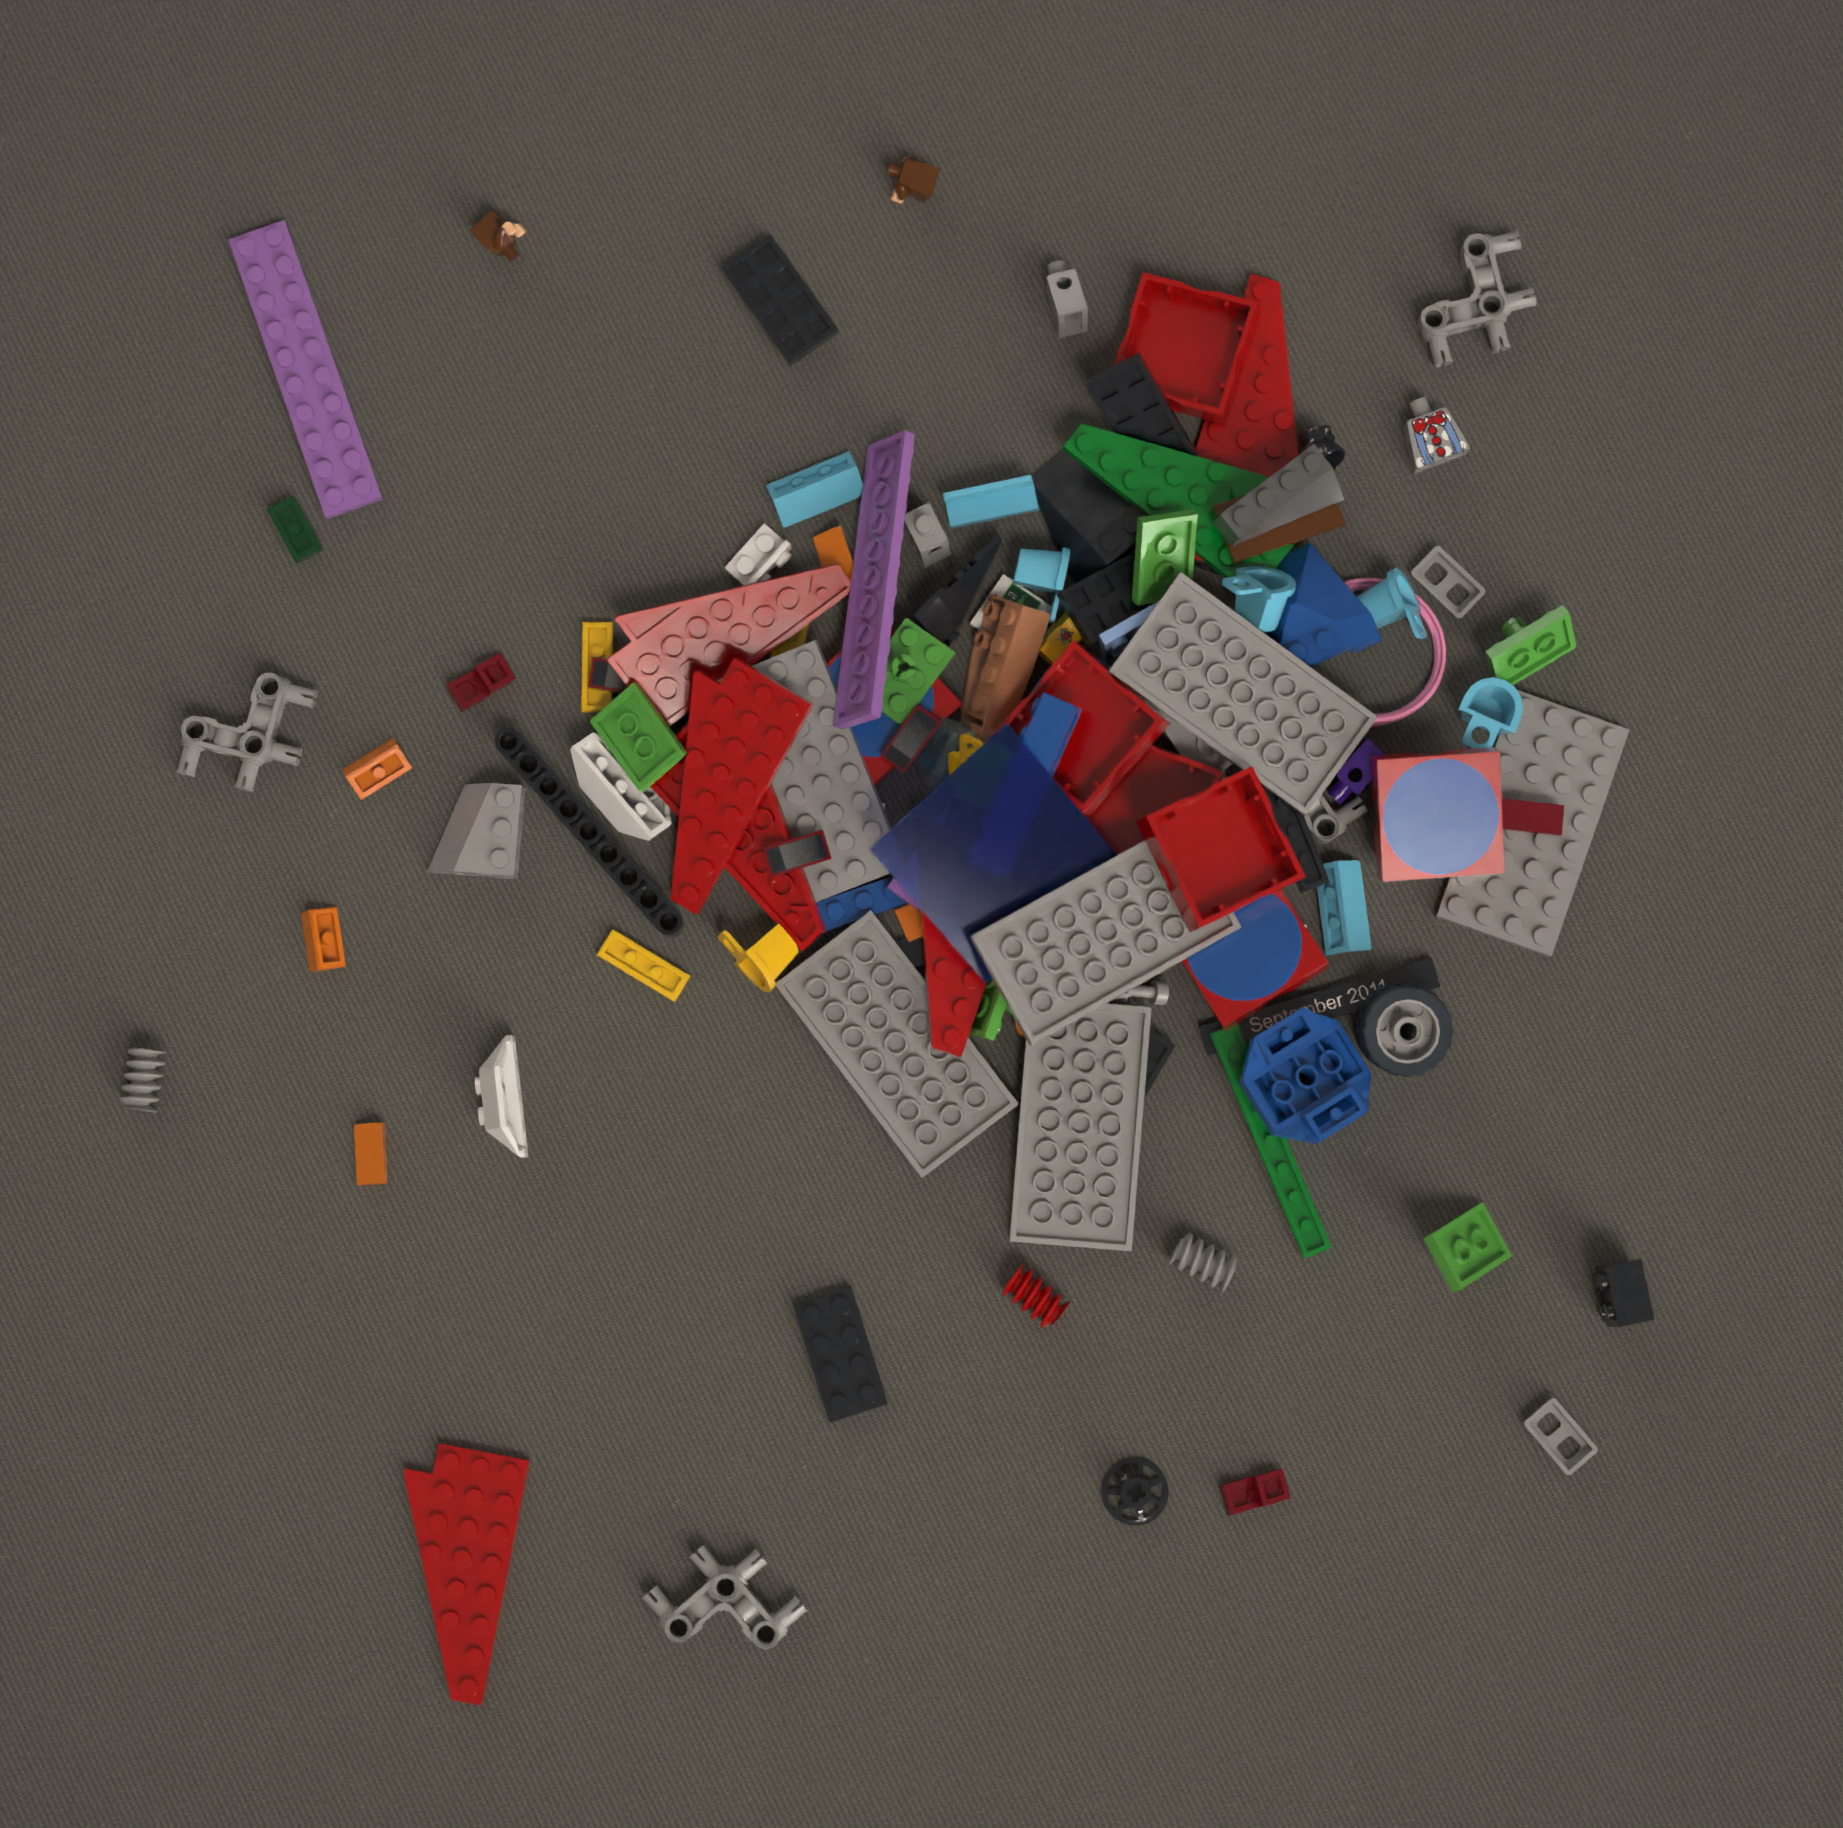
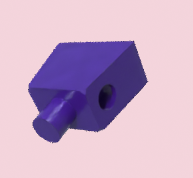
(1360, 759)

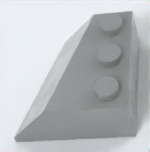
(483, 833)

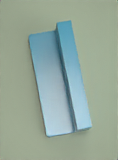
(816, 489)
(991, 501)
(1344, 909)

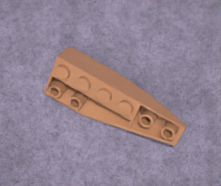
(1000, 663)

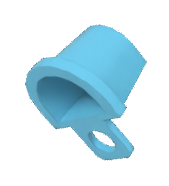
(1043, 572)
(1260, 594)
(1392, 601)
(1493, 707)

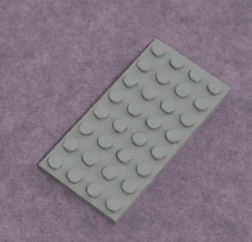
(1242, 693)
(1551, 760)
(827, 779)
(1090, 942)
(874, 1024)
(1082, 1131)

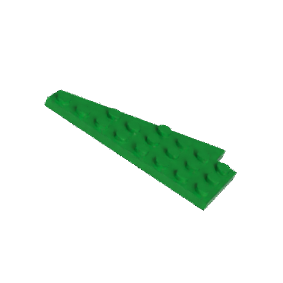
(1170, 481)

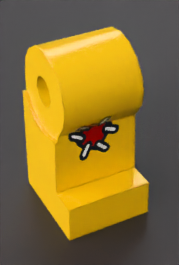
(1058, 638)

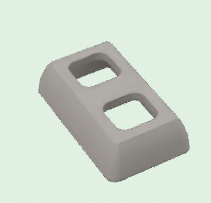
(1455, 575)
(1567, 1428)

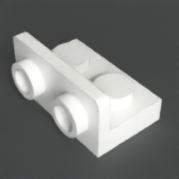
(759, 557)

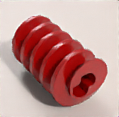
(1035, 1297)

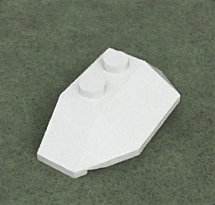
(614, 793)
(502, 1097)

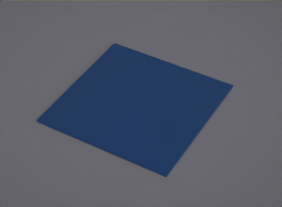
(989, 843)

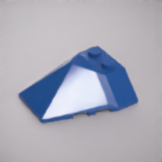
(1322, 613)

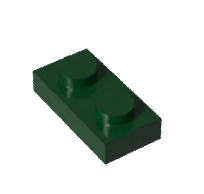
(295, 529)

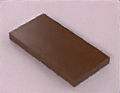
(1303, 528)

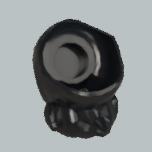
(1324, 441)

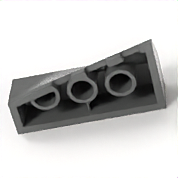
(1289, 494)

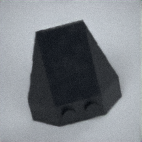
(1084, 516)

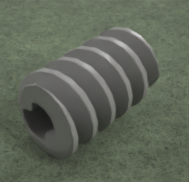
(142, 1079)
(1204, 1261)

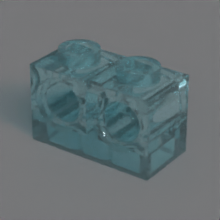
(934, 758)

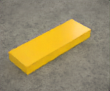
(596, 643)
(643, 965)

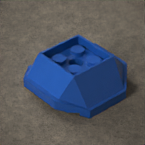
(1334, 1073)

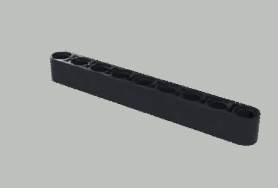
(582, 819)

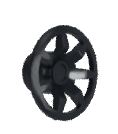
(1135, 1491)

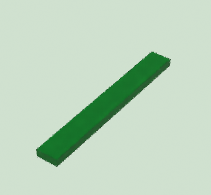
(1274, 1152)

